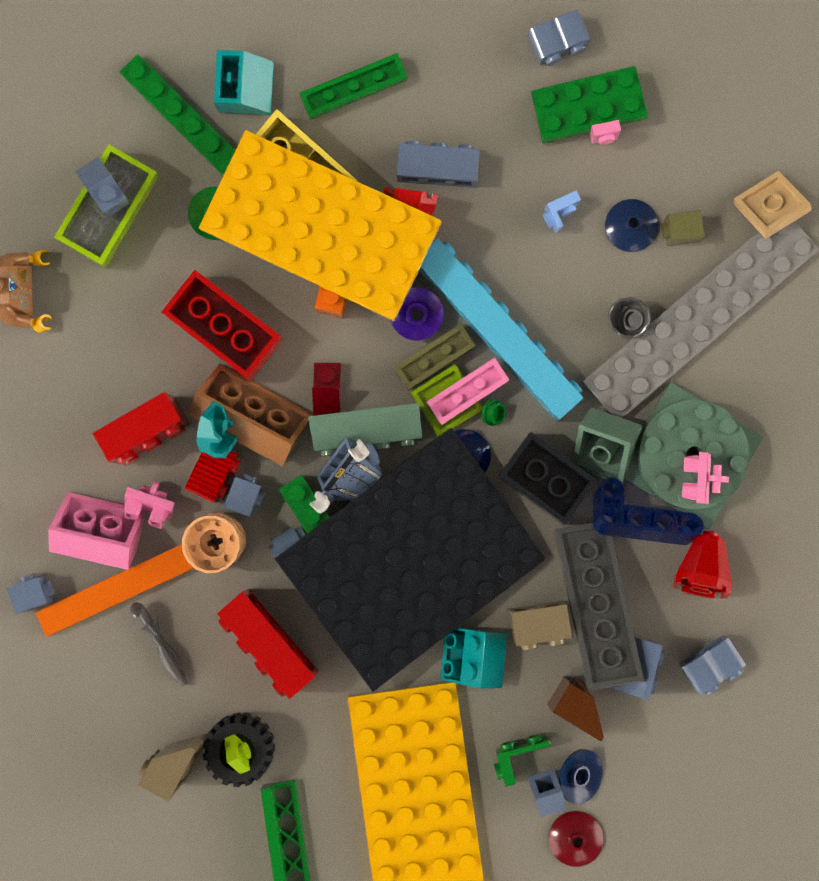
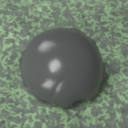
(629, 317)

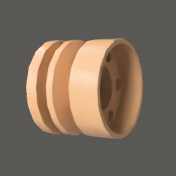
(205, 555)

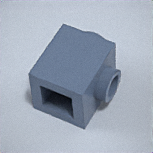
(245, 495)
(31, 593)
(547, 792)

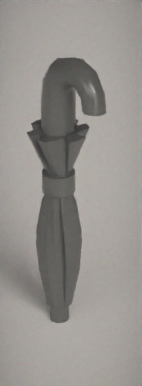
(166, 652)

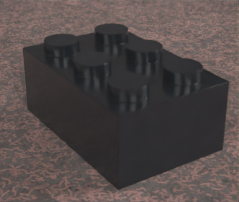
(547, 478)

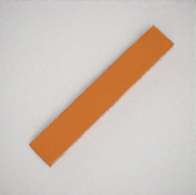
(113, 591)

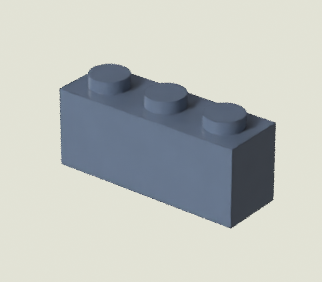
(437, 164)

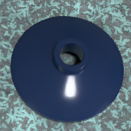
(622, 234)
(580, 776)

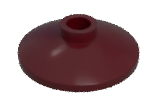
(573, 825)

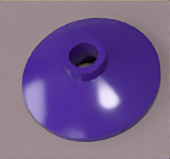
(432, 313)

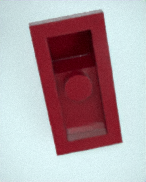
(326, 388)

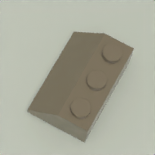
(169, 768)

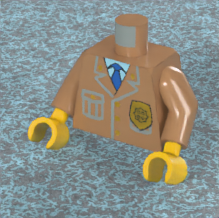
(16, 290)

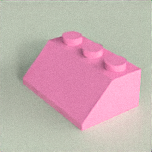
(95, 531)

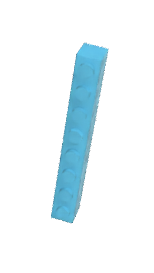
(499, 331)

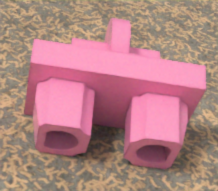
(700, 490)
(151, 501)

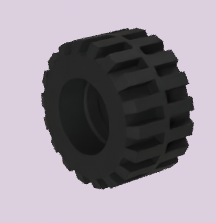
(255, 732)

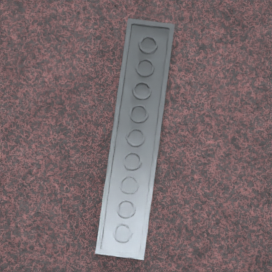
(698, 318)

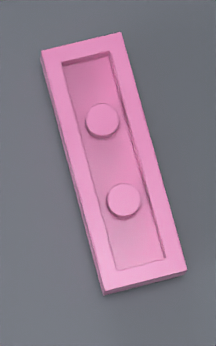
(467, 391)

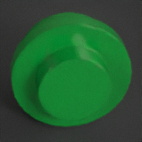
(493, 412)

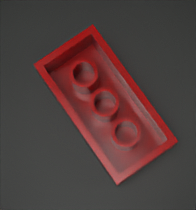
(222, 325)
(267, 643)

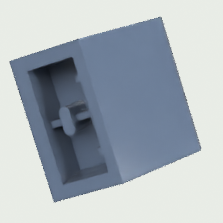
(650, 657)

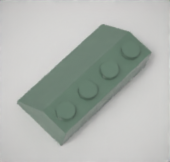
(374, 426)

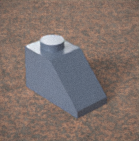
(102, 187)

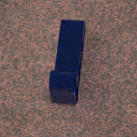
(680, 527)

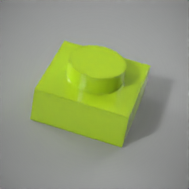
(237, 754)

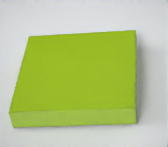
(435, 386)

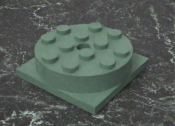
(684, 423)

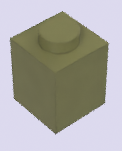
(683, 228)

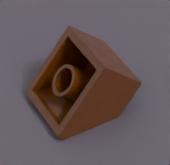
(576, 706)

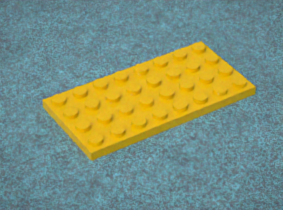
(320, 225)
(415, 784)

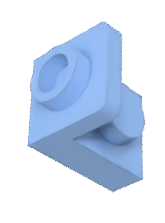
(563, 206)

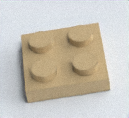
(772, 204)

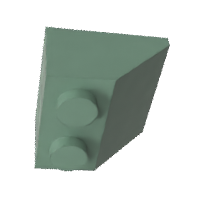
(606, 444)

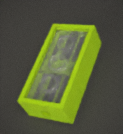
(88, 229)

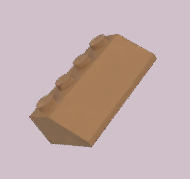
(259, 416)

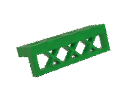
(275, 831)

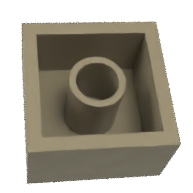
(539, 624)

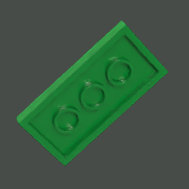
(576, 105)

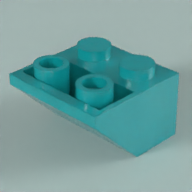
(243, 83)
(474, 657)

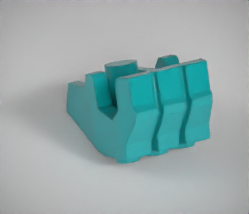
(211, 432)

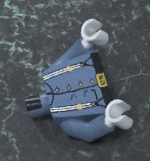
(347, 473)

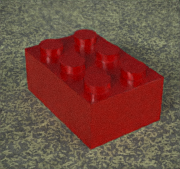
(141, 429)

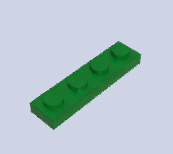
(353, 86)

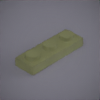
(434, 357)

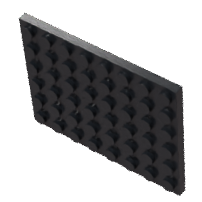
(410, 559)

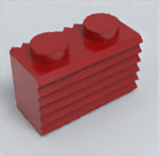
(211, 476)

